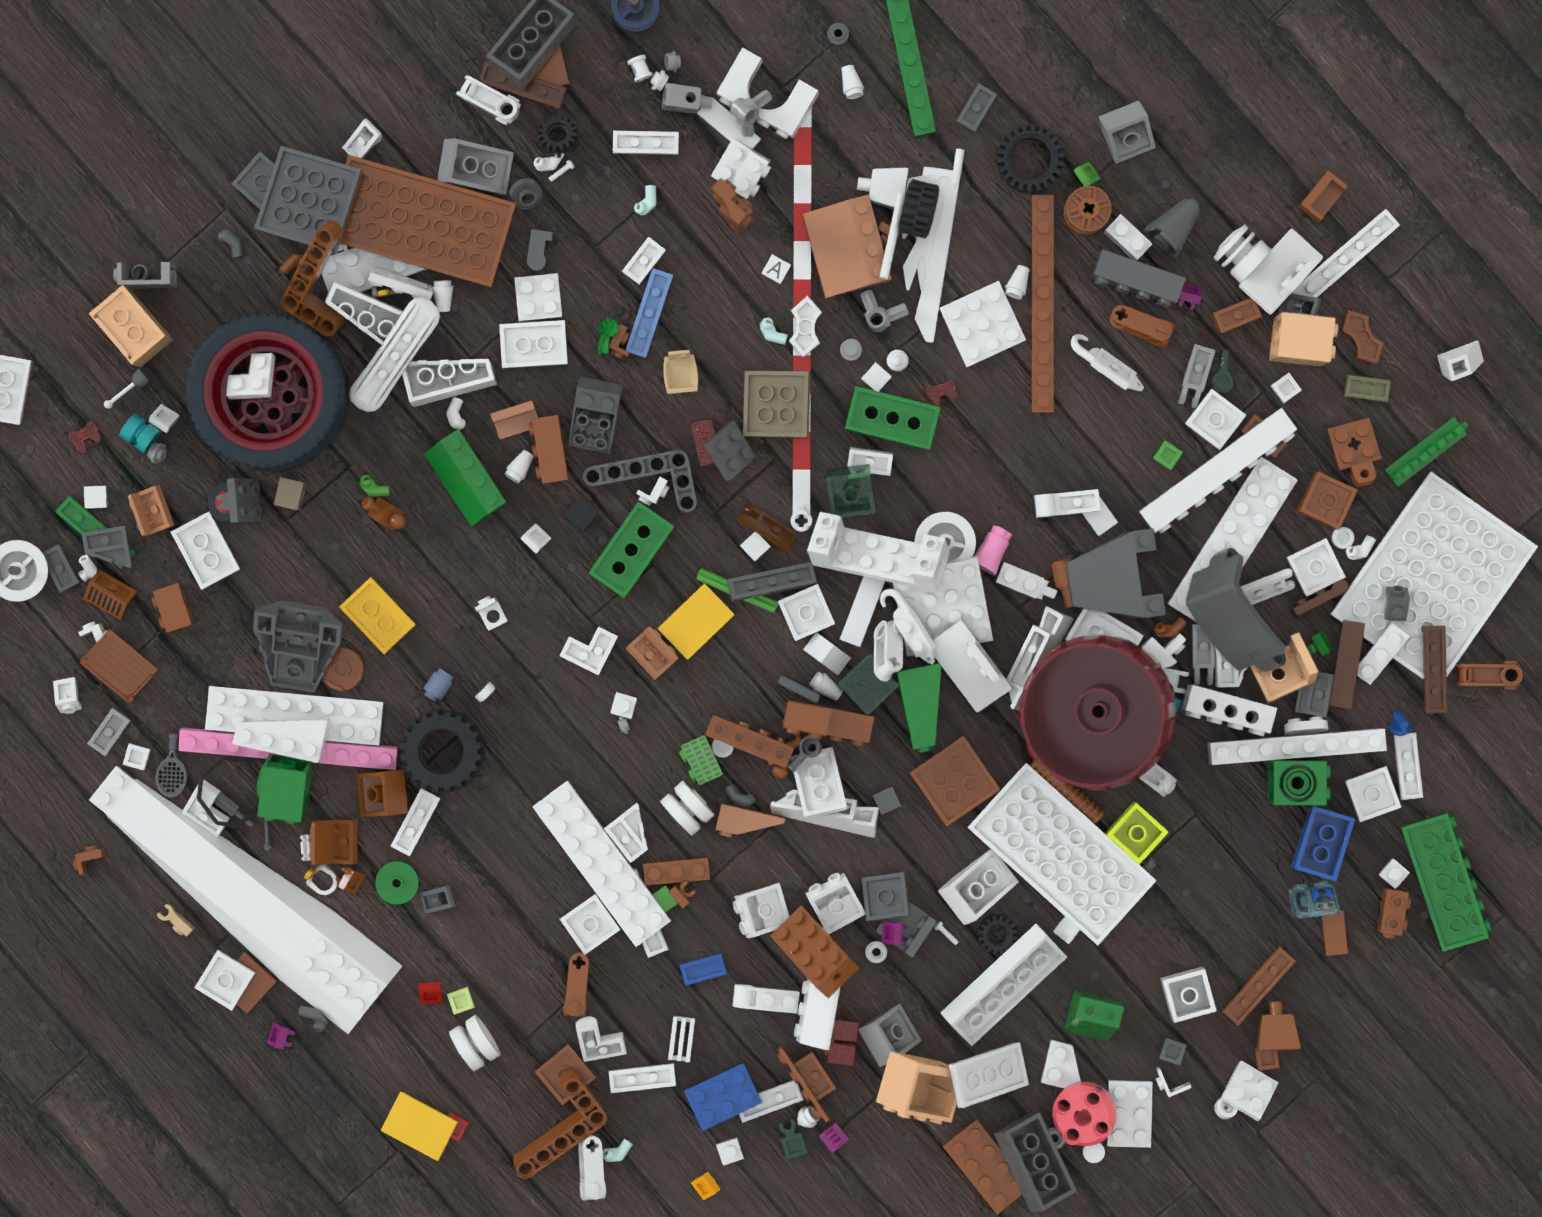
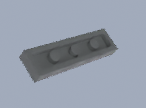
(771, 581)

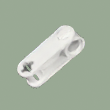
(489, 100)
(887, 650)
(591, 1169)

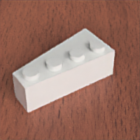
(364, 311)
(443, 379)
(286, 737)

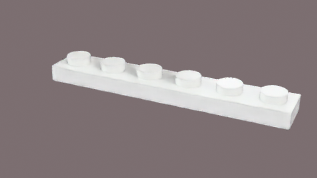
(1347, 255)

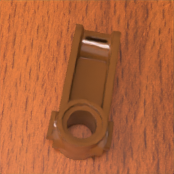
(1142, 325)
(1489, 675)
(575, 995)

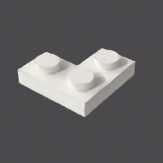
(256, 383)
(592, 656)
(196, 813)

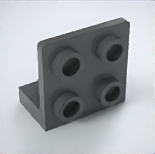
(918, 928)

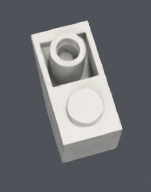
(1461, 361)

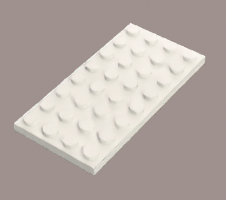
(1062, 854)

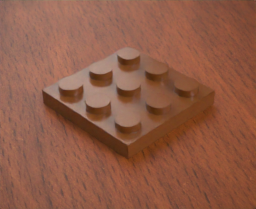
(954, 781)

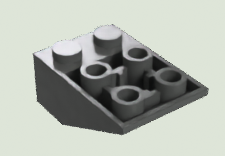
(595, 415)

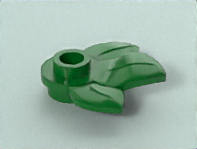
(608, 329)

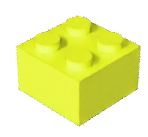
(1136, 832)

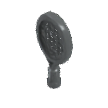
(173, 741)

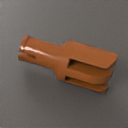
(1061, 579)

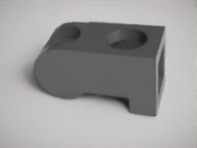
(537, 246)

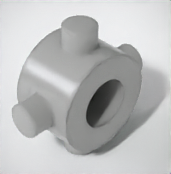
(623, 724)

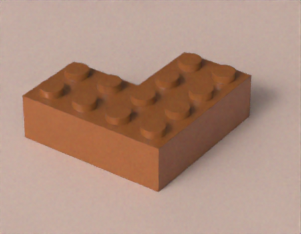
(827, 721)

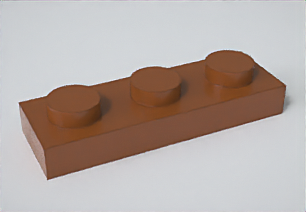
(676, 871)

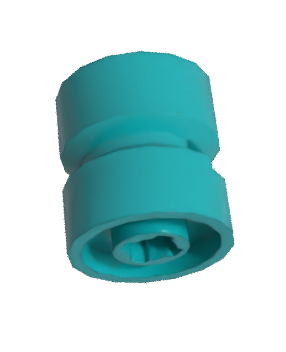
(137, 431)

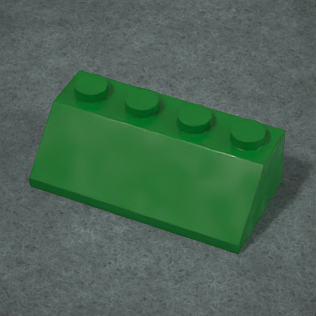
(465, 477)

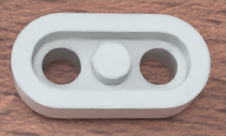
(1299, 727)

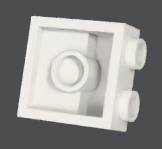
(742, 167)
(835, 902)
(761, 910)

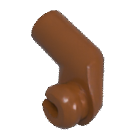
(291, 263)
(1170, 631)

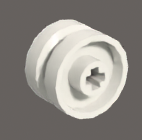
(689, 805)
(474, 1042)

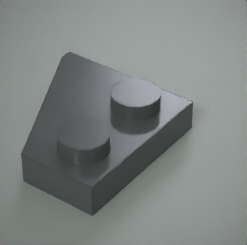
(109, 545)

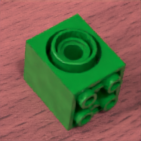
(1311, 787)
(284, 788)

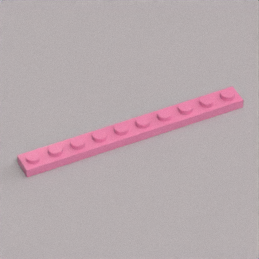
(334, 752)

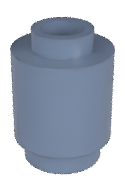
(438, 685)

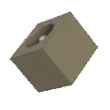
(290, 494)

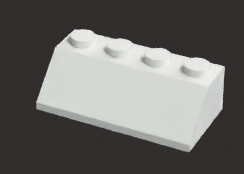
(816, 1017)

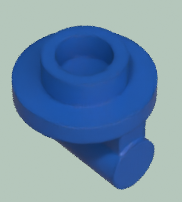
(1400, 725)

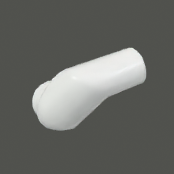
(547, 163)
(453, 414)
(1361, 551)
(89, 568)

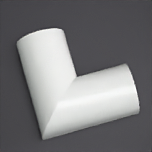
(596, 1046)

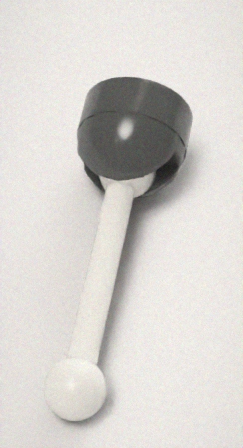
(139, 379)

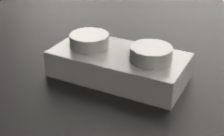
(109, 732)

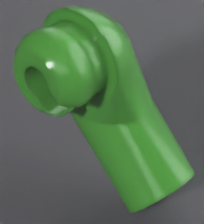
(372, 488)

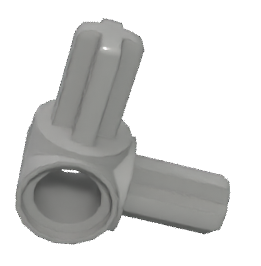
(747, 111)
(874, 310)

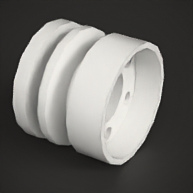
(1242, 253)

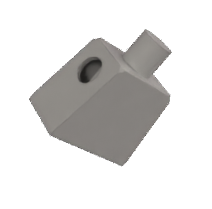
(675, 98)

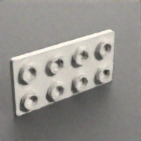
(1281, 271)
(969, 666)

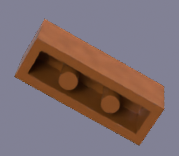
(549, 449)

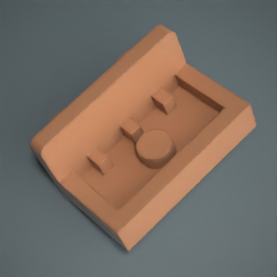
(150, 510)
(652, 652)

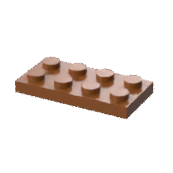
(984, 1165)

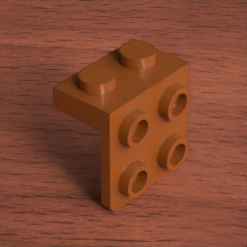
(333, 842)

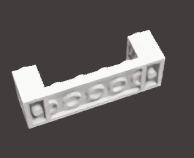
(878, 555)

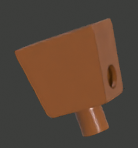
(1277, 1031)

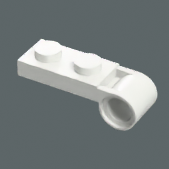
(1067, 503)
(765, 998)

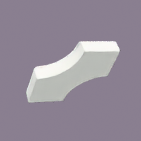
(804, 338)

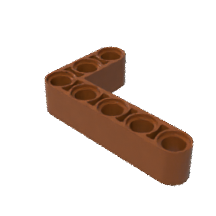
(298, 296)
(563, 1129)

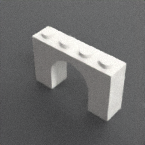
(785, 118)

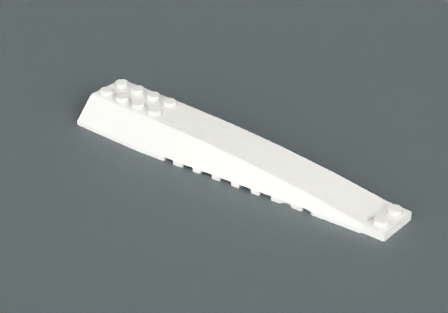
(274, 919)

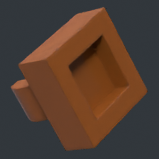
(885, 228)
(351, 880)
(681, 895)

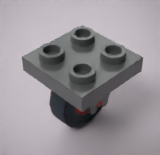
(236, 501)

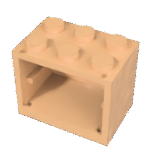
(131, 326)
(1303, 339)
(917, 1088)

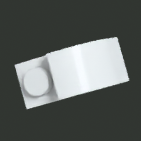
(1164, 654)

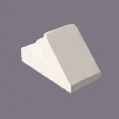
(362, 140)

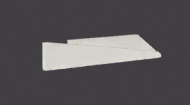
(1036, 646)
(854, 819)

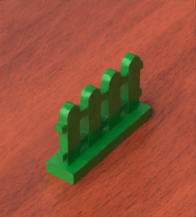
(1426, 451)

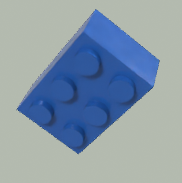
(1322, 843)
(723, 1096)

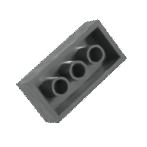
(531, 40)
(1137, 278)
(1035, 1162)

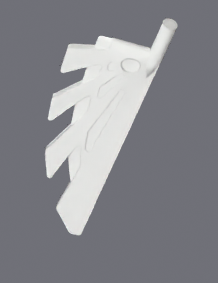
(931, 254)

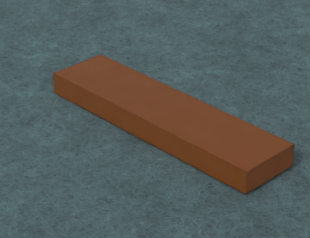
(1258, 986)

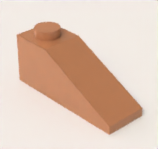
(741, 820)

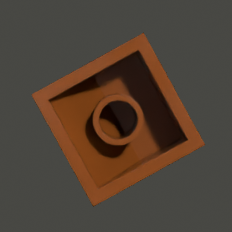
(382, 793)

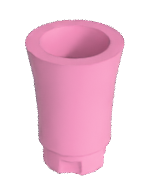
(993, 549)

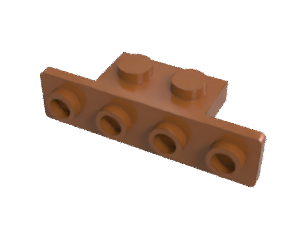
(750, 741)
(812, 1078)

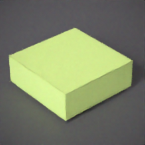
(461, 1000)

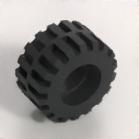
(919, 208)

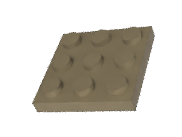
(776, 404)

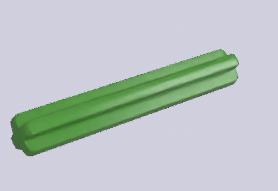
(721, 583)

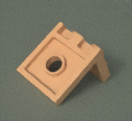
(1298, 672)

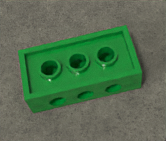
(903, 408)
(616, 550)

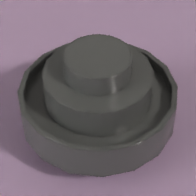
(525, 193)

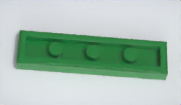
(81, 519)

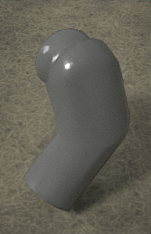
(233, 240)
(737, 799)
(315, 1015)

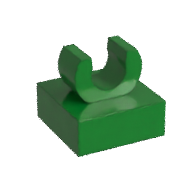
(1320, 643)

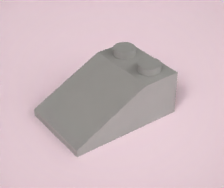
(475, 166)

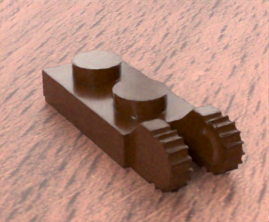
(767, 527)
(1321, 597)

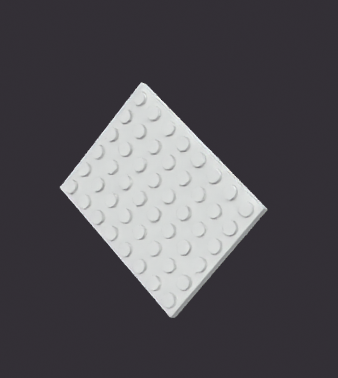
(1451, 561)

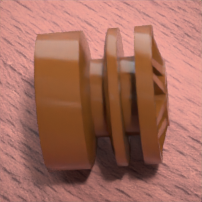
(1082, 222)

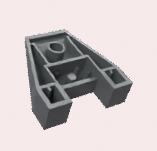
(1110, 580)

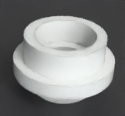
(659, 80)
(883, 952)

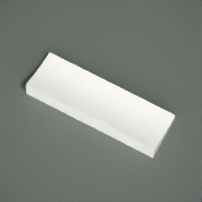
(1003, 985)

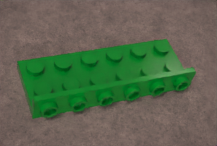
(1446, 881)

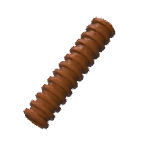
(1072, 794)

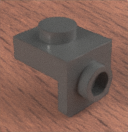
(1396, 603)

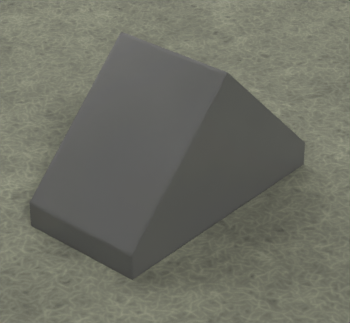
(1300, 305)
(438, 898)

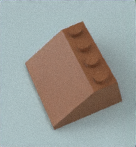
(846, 246)

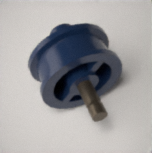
(635, 14)

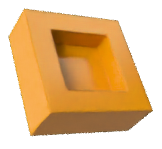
(705, 1185)

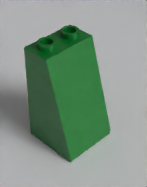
(920, 701)
(1093, 1015)

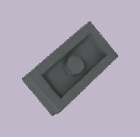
(976, 107)
(60, 569)

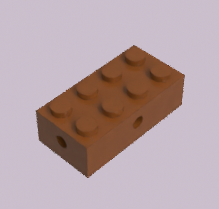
(814, 952)

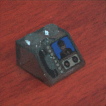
(1313, 900)

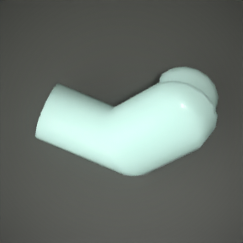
(648, 202)
(770, 333)
(617, 1153)

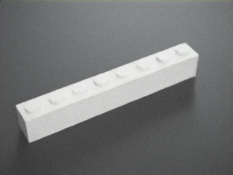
(1218, 470)
(1296, 746)

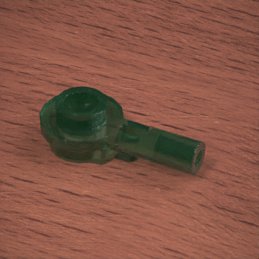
(1223, 381)

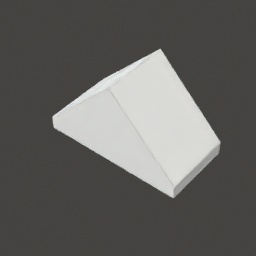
(827, 653)

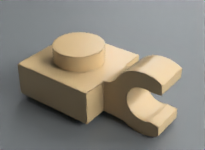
(180, 924)

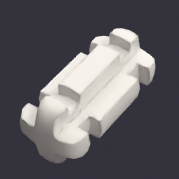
(305, 847)

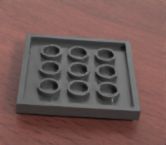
(305, 195)

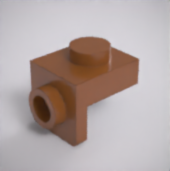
(90, 853)

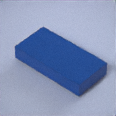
(703, 969)

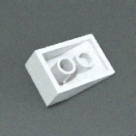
(978, 887)

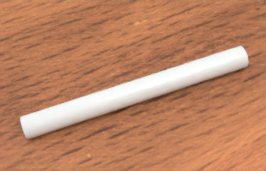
(892, 237)

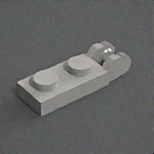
(1196, 373)
(1202, 655)

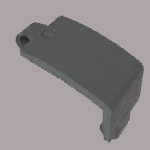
(1229, 616)

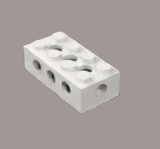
(1262, 714)

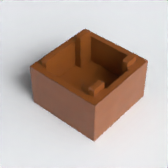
(1326, 500)

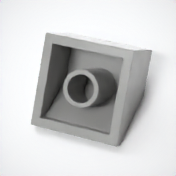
(1127, 132)
(889, 1033)

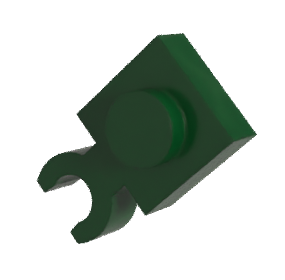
(793, 1142)

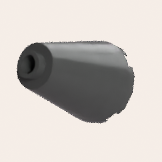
(1173, 227)

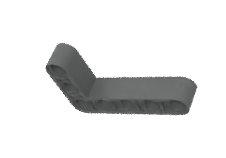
(647, 470)

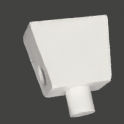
(884, 185)

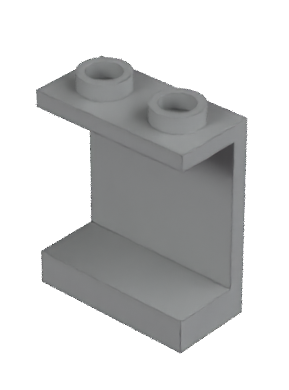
(168, 277)

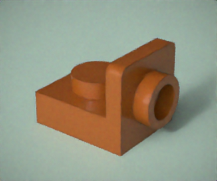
(620, 338)

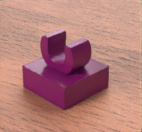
(1191, 294)
(893, 933)
(278, 1036)
(834, 1137)

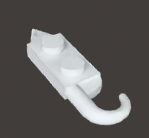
(1107, 365)
(910, 627)

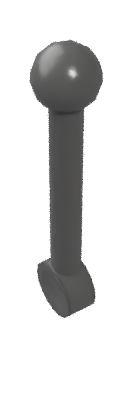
(267, 846)

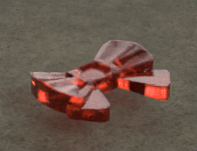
(934, 392)
(90, 431)

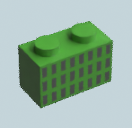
(701, 760)

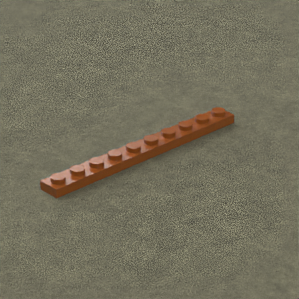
(1042, 304)

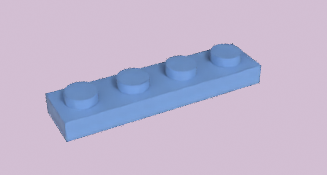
(649, 313)

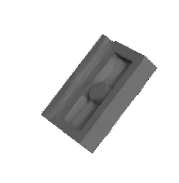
(1316, 697)

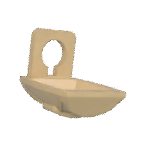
(680, 372)

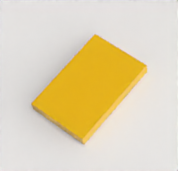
(377, 615)
(696, 621)
(419, 1126)

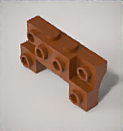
(733, 209)

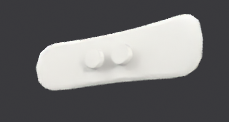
(394, 355)

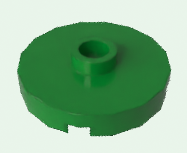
(403, 872)

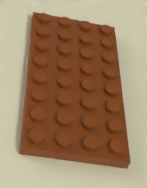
(427, 223)

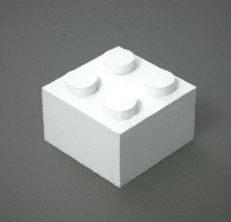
(1188, 994)

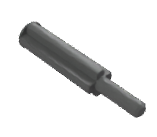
(230, 808)

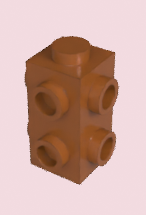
(1392, 913)

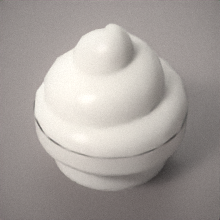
(897, 360)
(807, 1117)

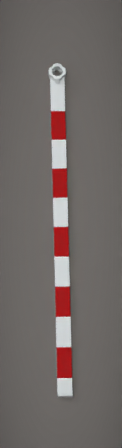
(802, 289)

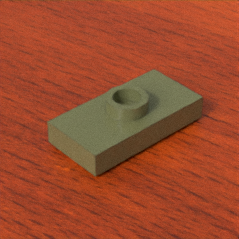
(1367, 388)

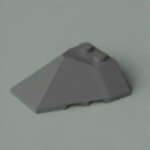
(296, 643)

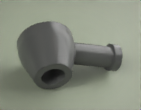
(805, 752)

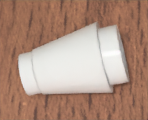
(851, 82)
(1017, 284)
(443, 294)
(519, 466)
(825, 686)

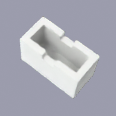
(1127, 238)

